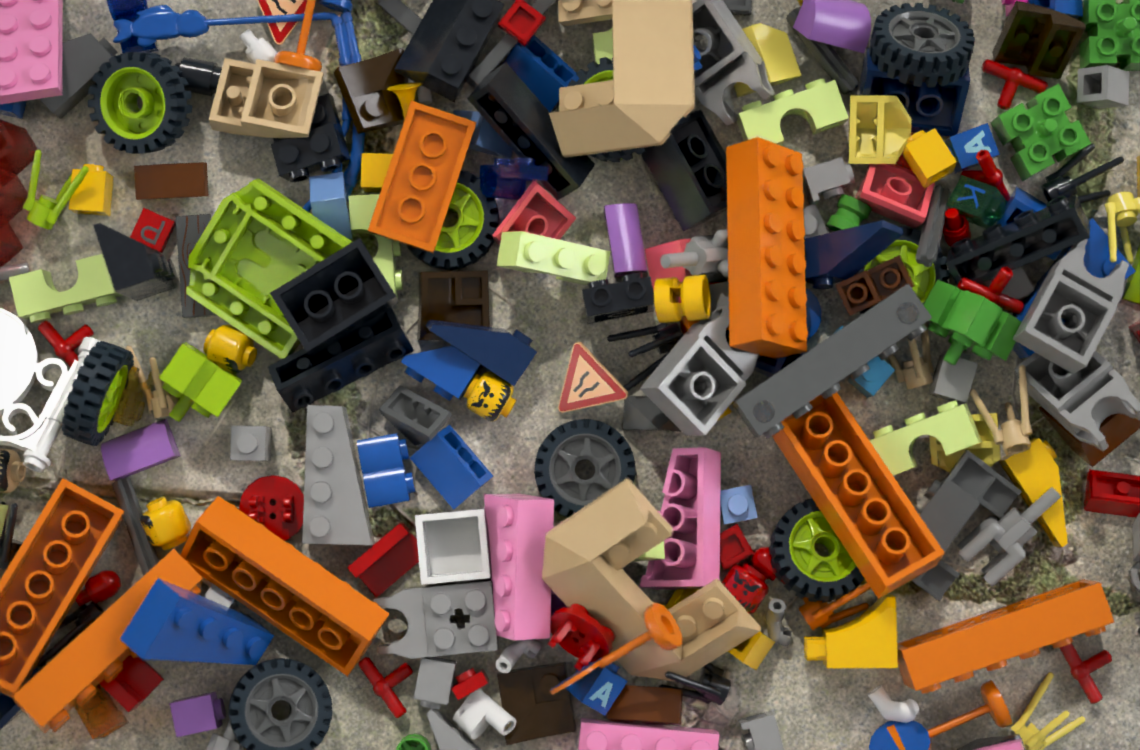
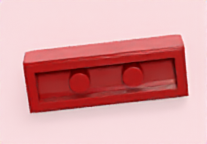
(1112, 493)

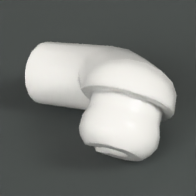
(514, 651)

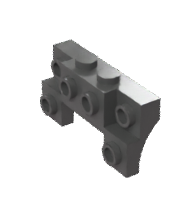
(951, 506)

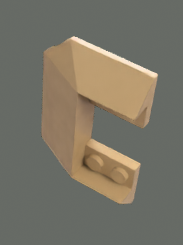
(649, 82)
(585, 568)

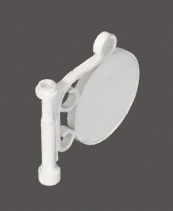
(17, 374)

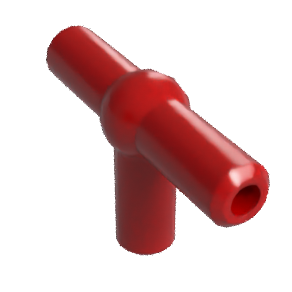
(1014, 77)
(989, 173)
(994, 291)
(65, 348)
(1081, 669)
(383, 685)

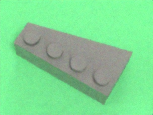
(333, 483)

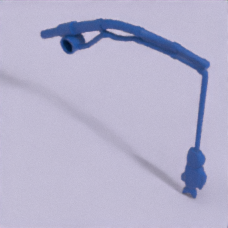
(163, 23)

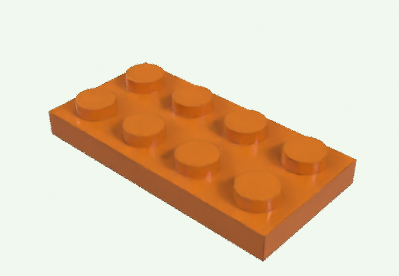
(422, 177)

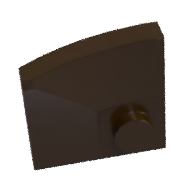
(366, 92)
(452, 298)
(528, 699)

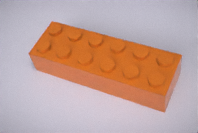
(766, 249)
(858, 495)
(49, 577)
(283, 585)
(1003, 634)
(96, 651)

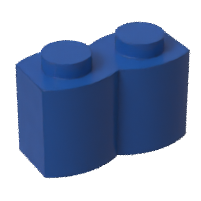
(384, 470)

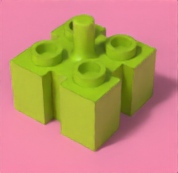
(197, 383)

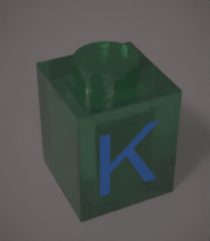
(977, 202)

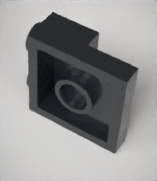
(321, 151)
(618, 300)

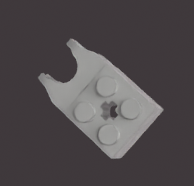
(725, 60)
(1079, 299)
(700, 376)
(1081, 398)
(430, 620)

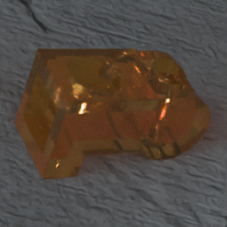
(101, 715)

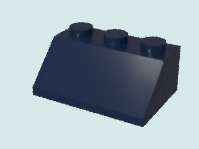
(927, 106)

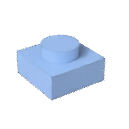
(737, 504)

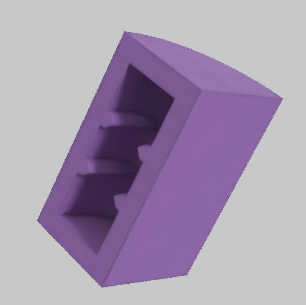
(835, 23)
(625, 239)
(139, 450)

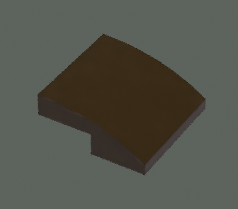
(1038, 39)

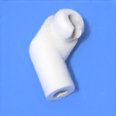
(893, 710)

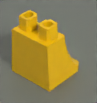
(861, 642)

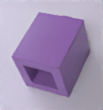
(197, 713)

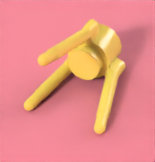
(1121, 211)
(1030, 735)

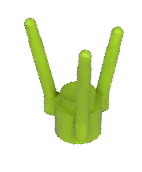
(46, 209)

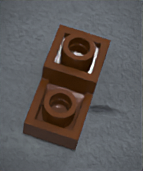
(171, 181)
(874, 285)
(647, 705)

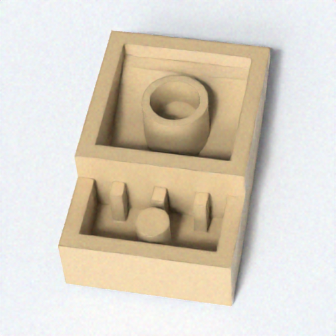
(265, 99)

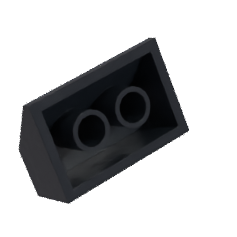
(449, 44)
(690, 171)
(134, 267)
(334, 297)

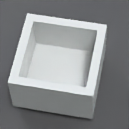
(453, 546)

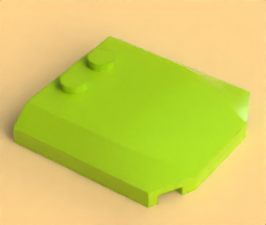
(251, 250)

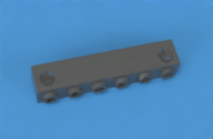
(832, 361)

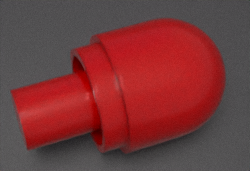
(955, 227)
(762, 563)
(99, 587)

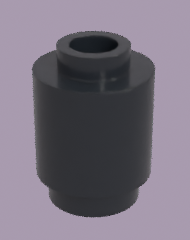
(200, 75)

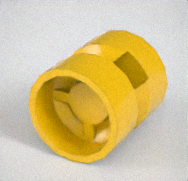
(694, 299)

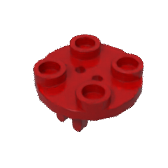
(288, 506)
(580, 635)

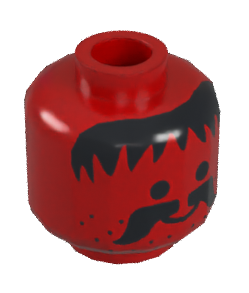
(746, 586)

